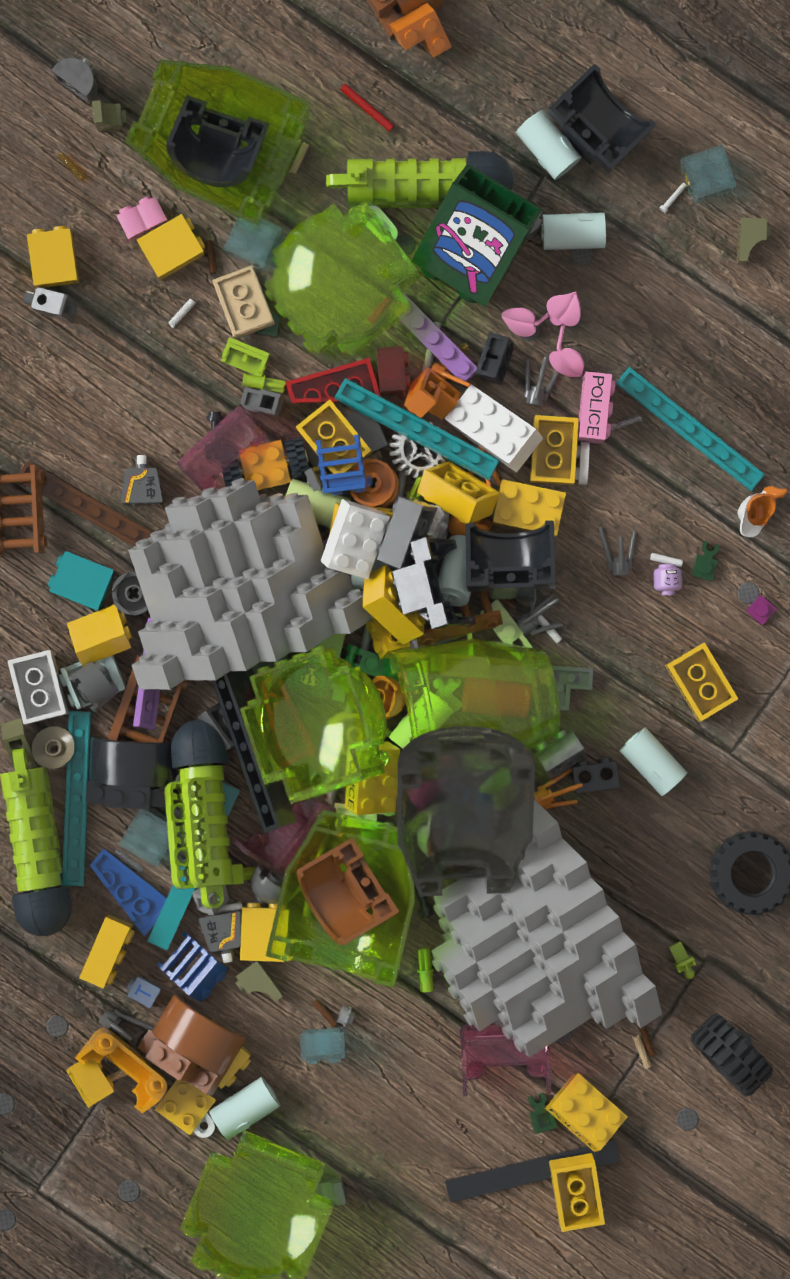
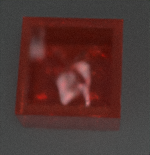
(391, 371)

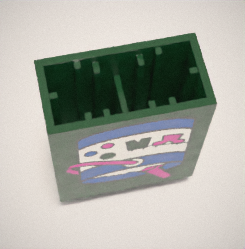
(476, 236)

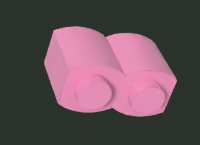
(142, 218)

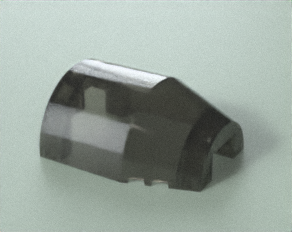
(465, 807)

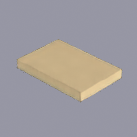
(243, 302)

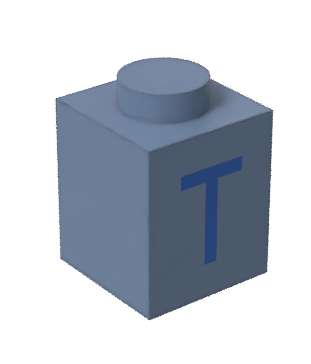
(143, 991)

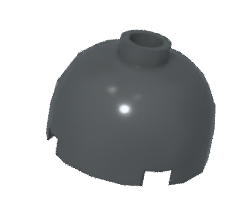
(266, 885)

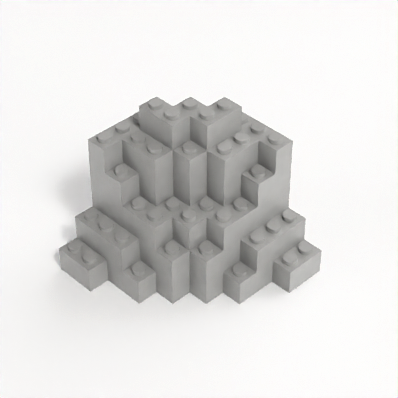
(236, 586)
(542, 951)

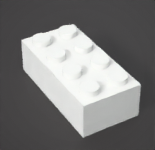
(494, 428)

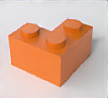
(424, 27)
(431, 394)

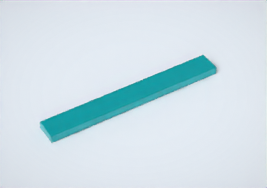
(416, 429)
(690, 429)
(75, 801)
(179, 898)

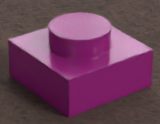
(760, 610)

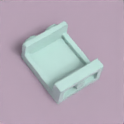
(112, 673)

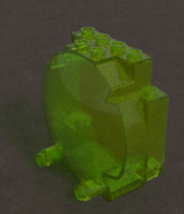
(341, 279)
(316, 724)
(257, 1212)

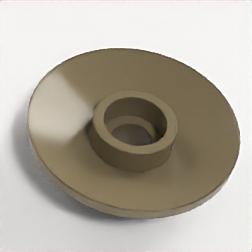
(50, 738)

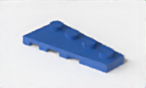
(133, 893)

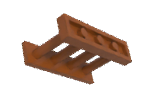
(39, 541)
(489, 620)
(128, 709)

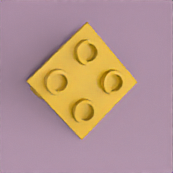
(185, 1105)

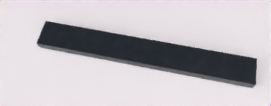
(521, 1172)

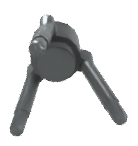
(536, 395)
(622, 564)
(529, 622)
(111, 1021)

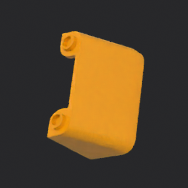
(150, 1079)

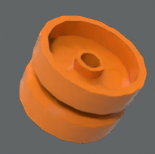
(386, 485)

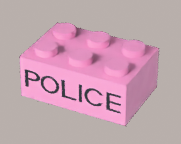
(595, 407)

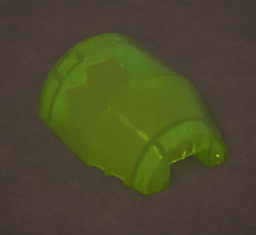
(235, 95)
(479, 686)
(298, 933)

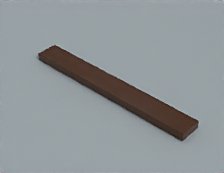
(90, 509)

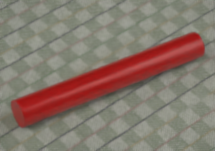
(384, 122)

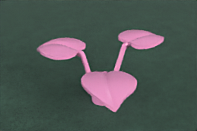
(563, 311)

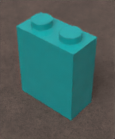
(81, 580)

